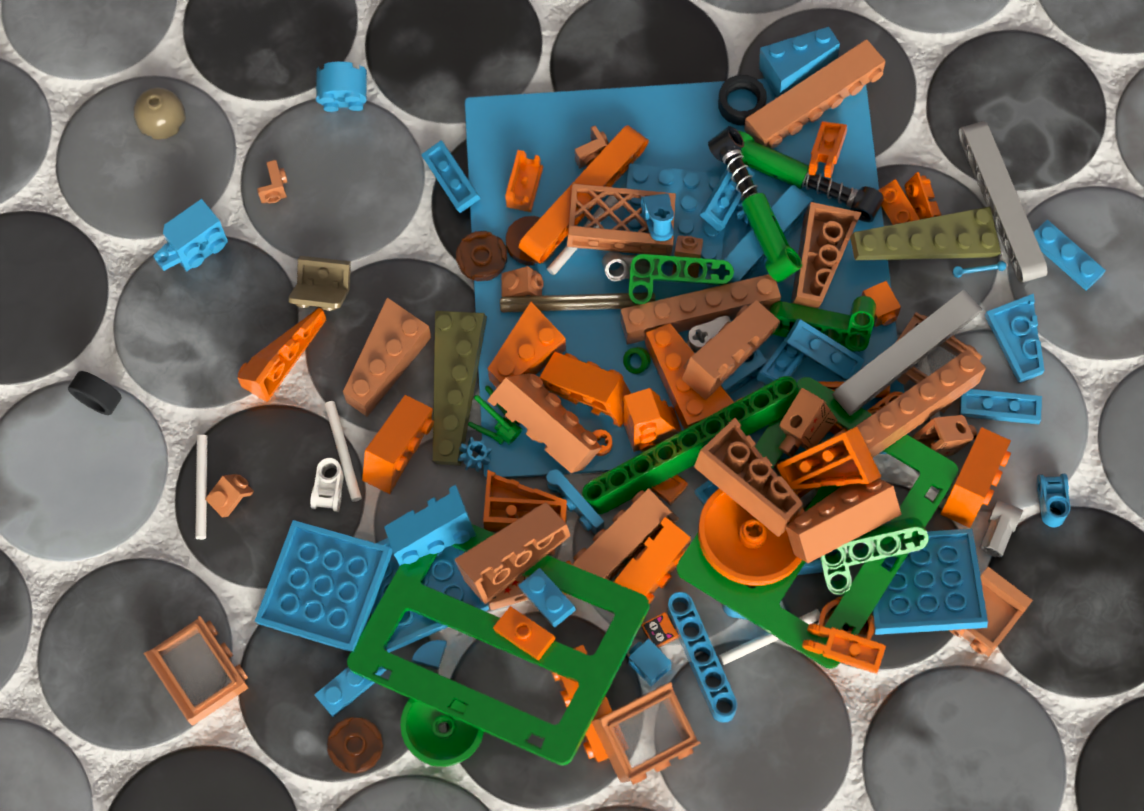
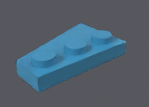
(1018, 336)

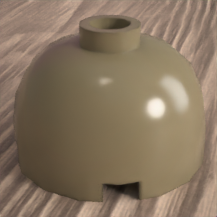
(159, 113)

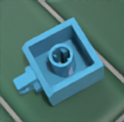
(191, 238)

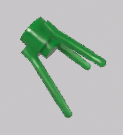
(506, 430)

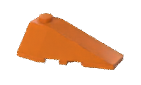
(273, 363)

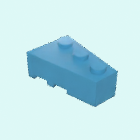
(797, 58)
(431, 529)

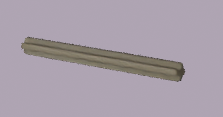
(572, 302)

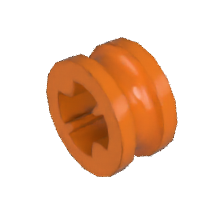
(608, 440)

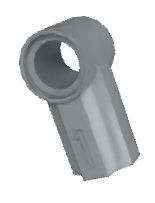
(623, 272)
(1003, 522)

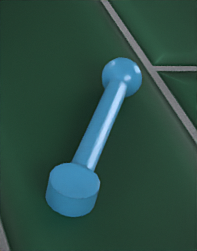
(959, 271)

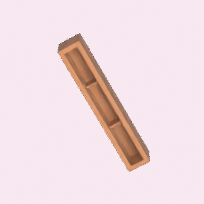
(815, 95)
(697, 307)
(921, 402)

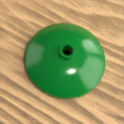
(425, 741)

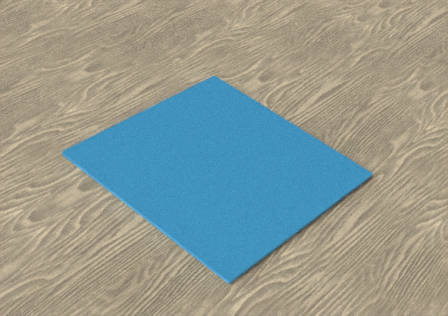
(678, 126)

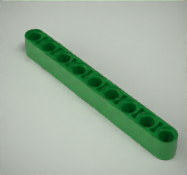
(677, 451)

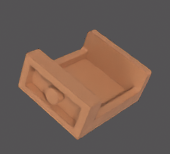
(1003, 609)

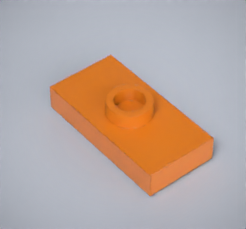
(524, 633)

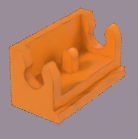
(523, 182)

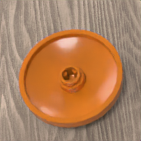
(741, 545)

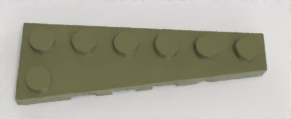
(945, 236)
(455, 373)

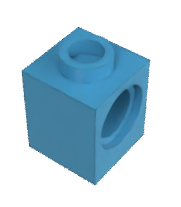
(649, 661)

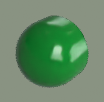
(645, 357)

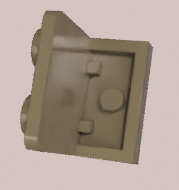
(321, 283)

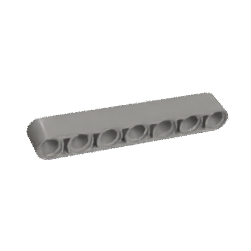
(1004, 202)
(906, 352)

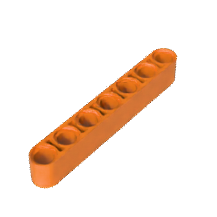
(603, 171)

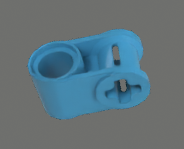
(658, 216)
(1053, 494)

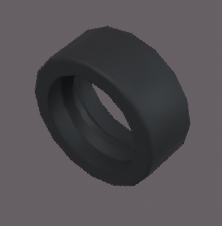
(740, 82)
(94, 393)

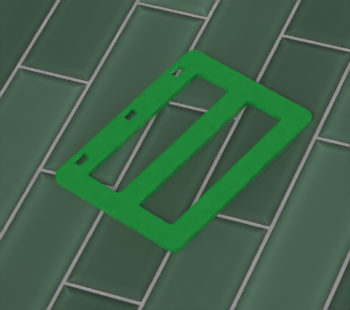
(762, 603)
(501, 720)

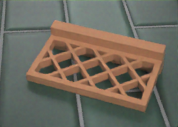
(614, 238)

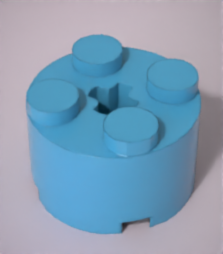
(341, 86)

